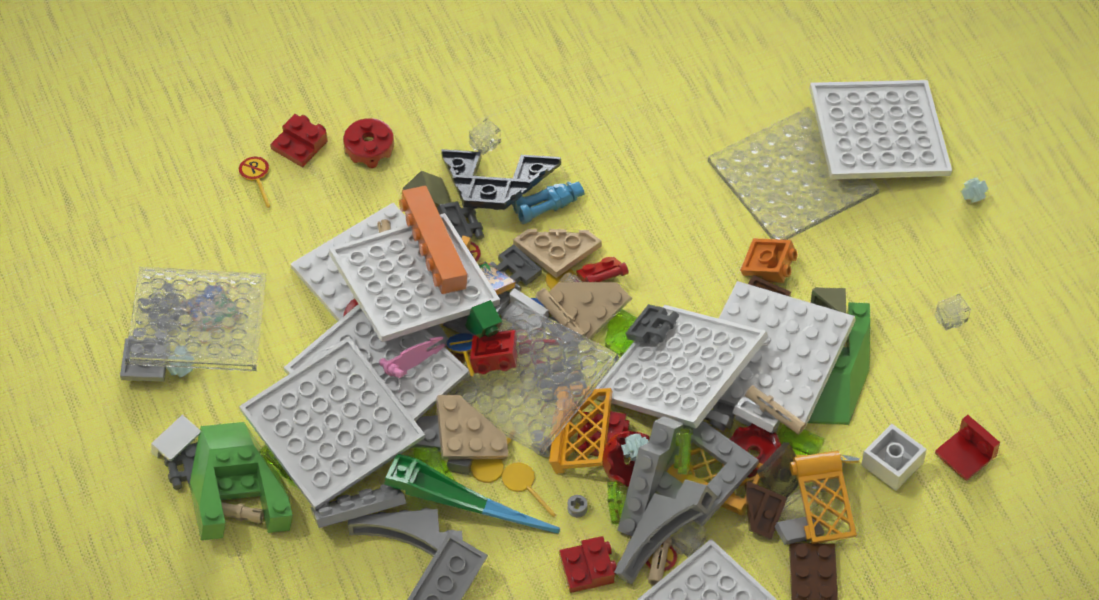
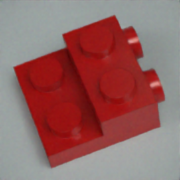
(300, 140)
(494, 352)
(617, 424)
(588, 564)

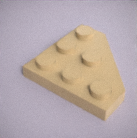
(557, 249)
(591, 303)
(467, 432)

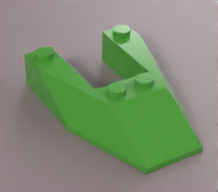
(849, 373)
(233, 468)

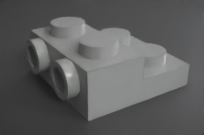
(141, 372)

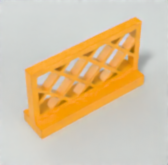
(560, 446)
(733, 503)

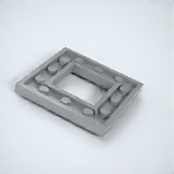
(737, 467)

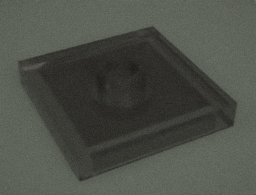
(776, 471)

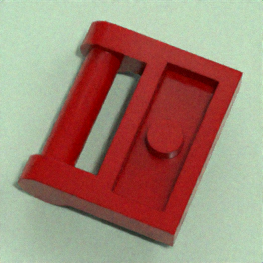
(601, 271)

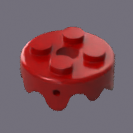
(368, 151)
(756, 439)
(614, 459)

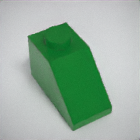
(483, 320)

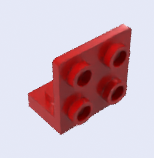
(969, 448)

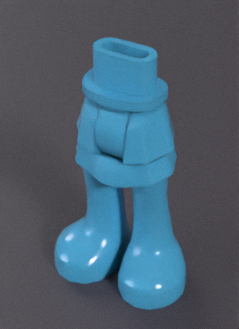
(557, 195)

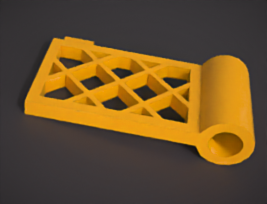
(815, 469)

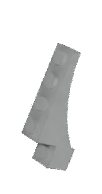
(647, 472)
(660, 521)
(411, 527)

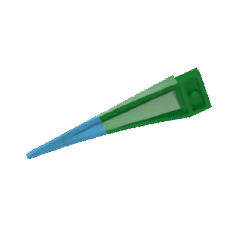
(429, 484)

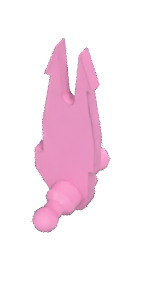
(410, 358)

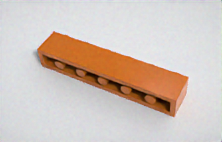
(433, 240)

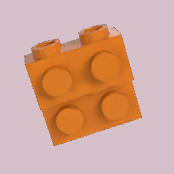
(769, 259)

